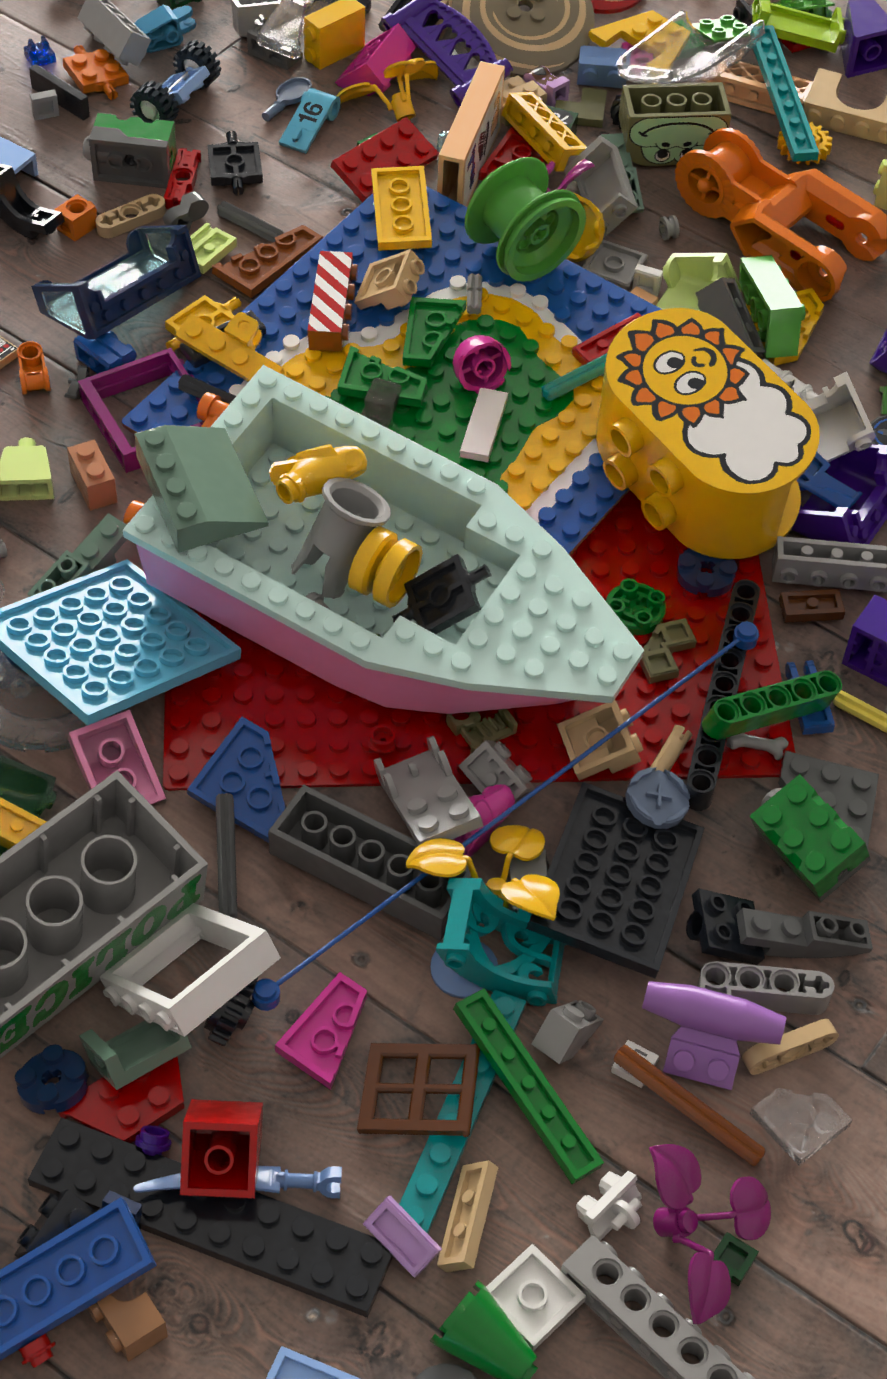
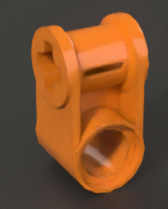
(32, 367)

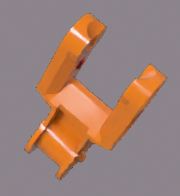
(763, 203)

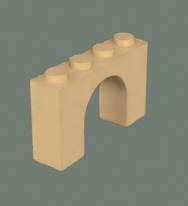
(827, 110)

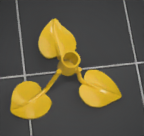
(405, 72)
(531, 893)

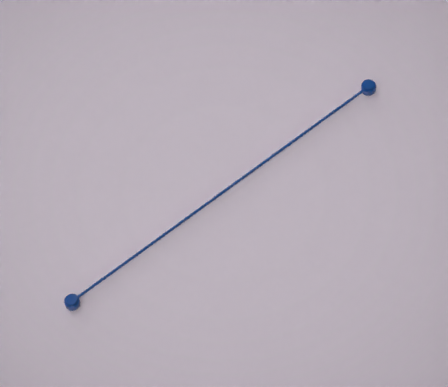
(267, 992)

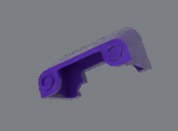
(862, 472)

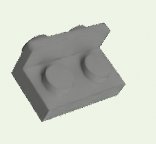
(492, 766)

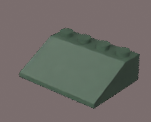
(198, 484)

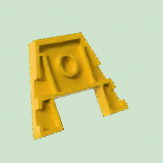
(629, 29)

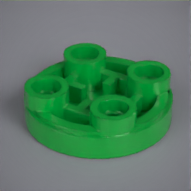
(637, 606)

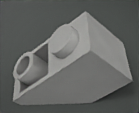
(567, 1030)

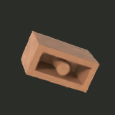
(92, 475)

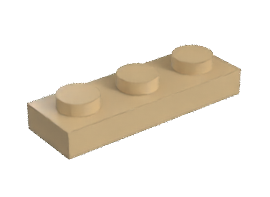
(467, 1216)

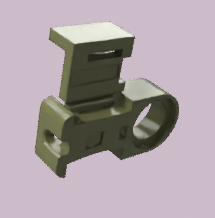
(491, 729)

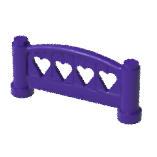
(413, 19)

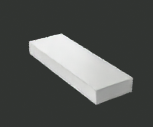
(484, 425)

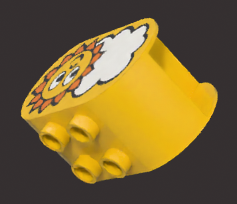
(703, 433)

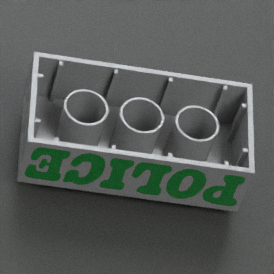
(84, 899)

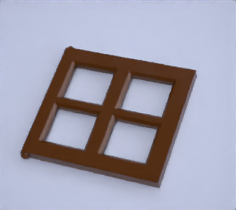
(419, 1089)

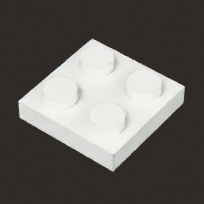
(535, 1295)

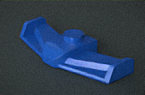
(825, 486)

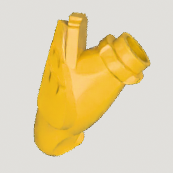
(310, 469)

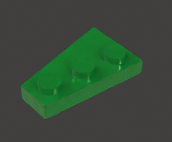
(429, 328)
(361, 370)

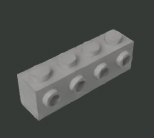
(114, 31)
(830, 564)

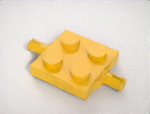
(207, 310)

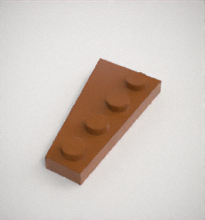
(267, 261)

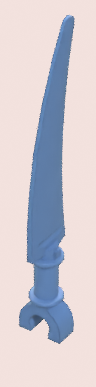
(268, 1180)

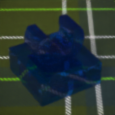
(39, 53)

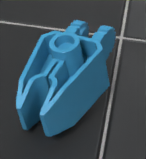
(166, 26)

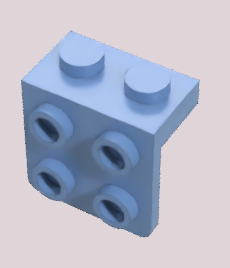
(599, 66)

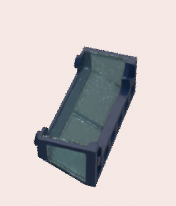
(155, 266)

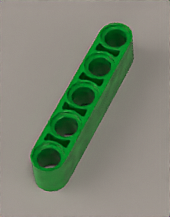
(771, 704)

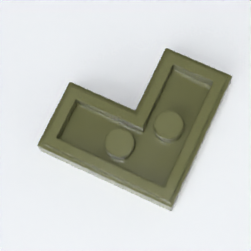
(590, 108)

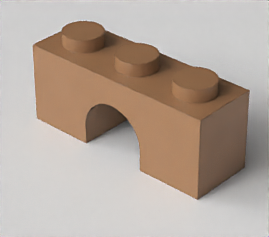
(131, 1324)

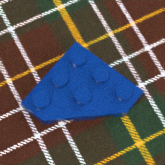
(247, 771)

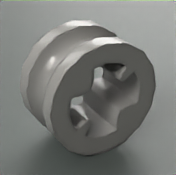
(669, 227)

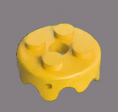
(592, 233)

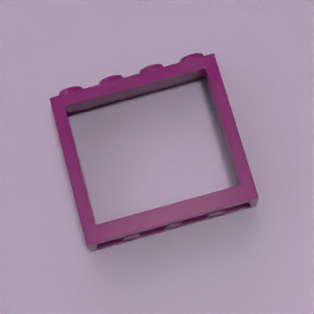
(118, 380)

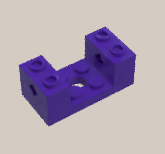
(868, 642)

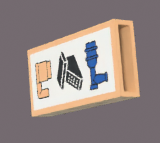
(472, 134)

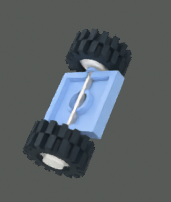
(194, 71)

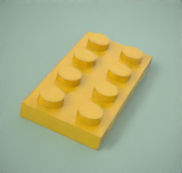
(401, 208)

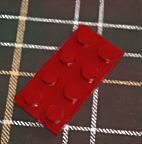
(394, 147)

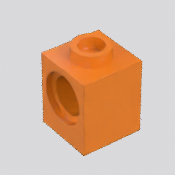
(78, 216)

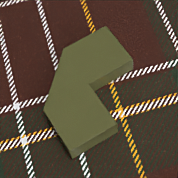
(666, 639)

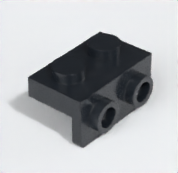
(57, 1215)

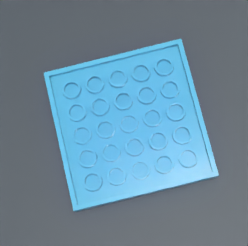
(110, 641)

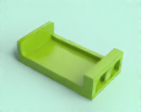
(802, 26)

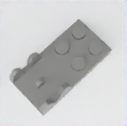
(428, 795)

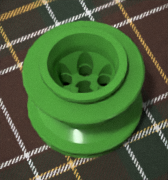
(532, 226)

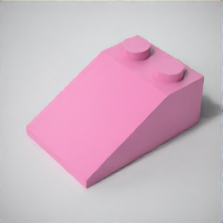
(115, 746)

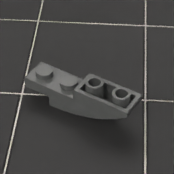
(806, 936)

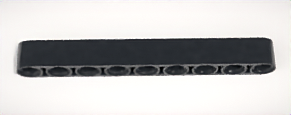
(723, 683)

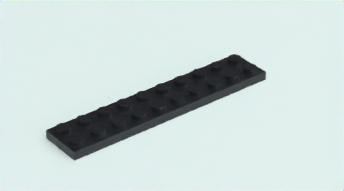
(245, 1232)

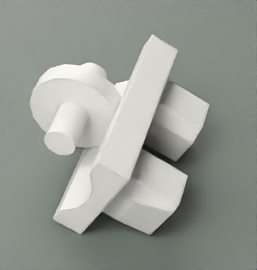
(614, 1208)

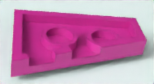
(324, 1030)

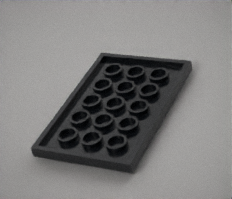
(618, 882)

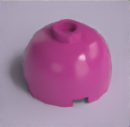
(481, 363)

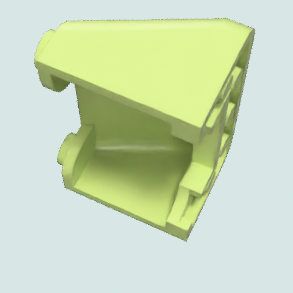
(689, 274)

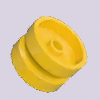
(384, 566)

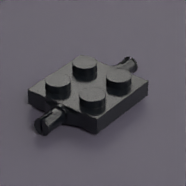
(234, 163)
(443, 595)

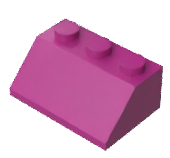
(375, 57)

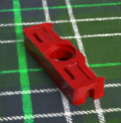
(184, 167)

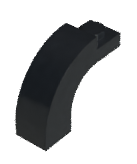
(21, 212)

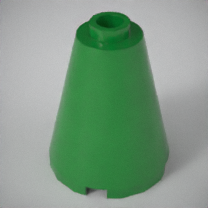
(486, 1338)

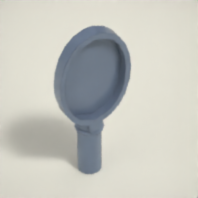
(287, 94)

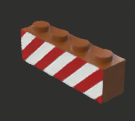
(331, 300)

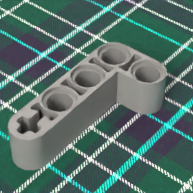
(814, 986)

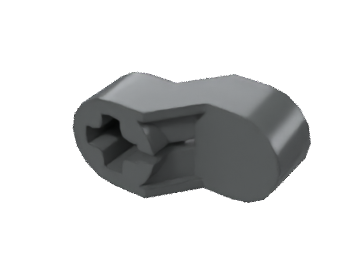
(191, 208)

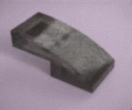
(381, 401)

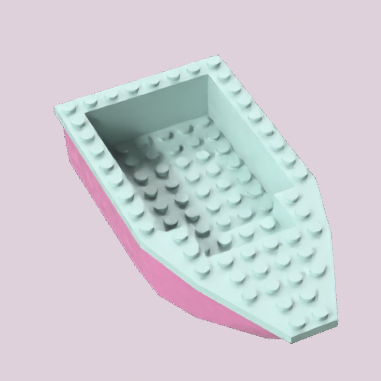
(540, 621)

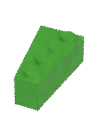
(772, 305)

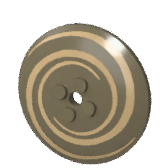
(534, 38)

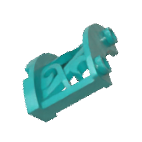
(463, 953)

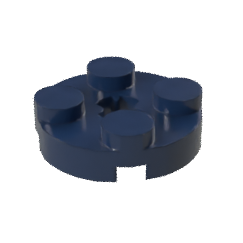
(695, 581)
(44, 1066)

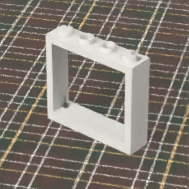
(249, 957)

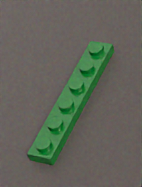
(528, 1086)

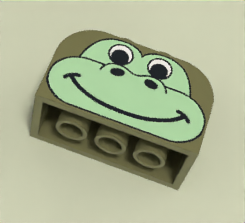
(670, 119)

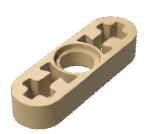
(115, 223)
(792, 1046)

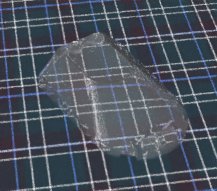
(682, 55)

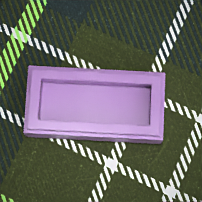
(402, 1236)

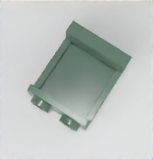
(133, 1051)

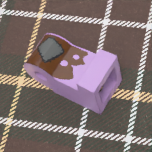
(550, 84)

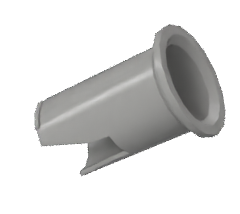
(340, 528)

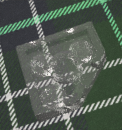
(800, 1121)

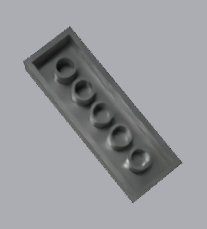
(359, 859)

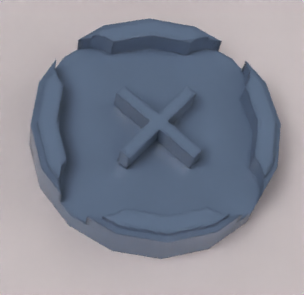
(657, 798)

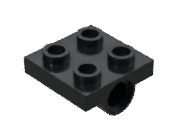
(716, 926)

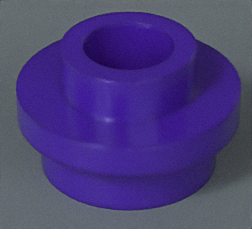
(153, 1140)

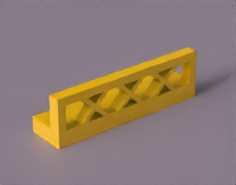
(542, 128)

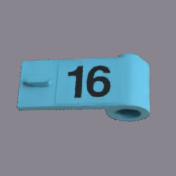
(309, 118)

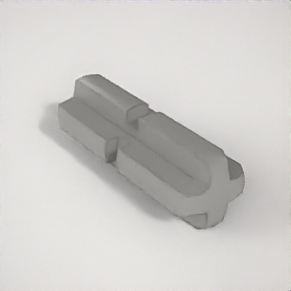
(474, 294)

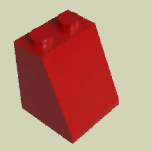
(221, 1148)

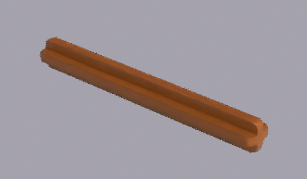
(689, 1105)

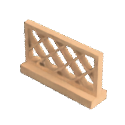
(749, 90)

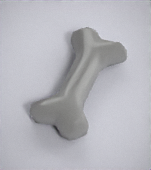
(773, 746)

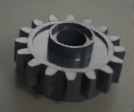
(231, 1015)

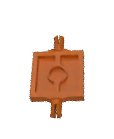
(95, 71)

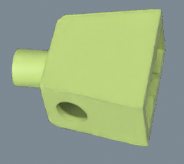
(25, 472)

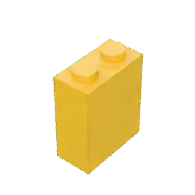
(334, 32)

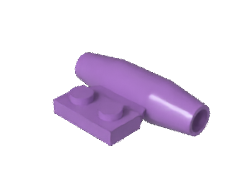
(709, 1030)

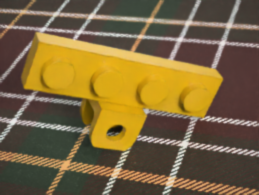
(230, 349)

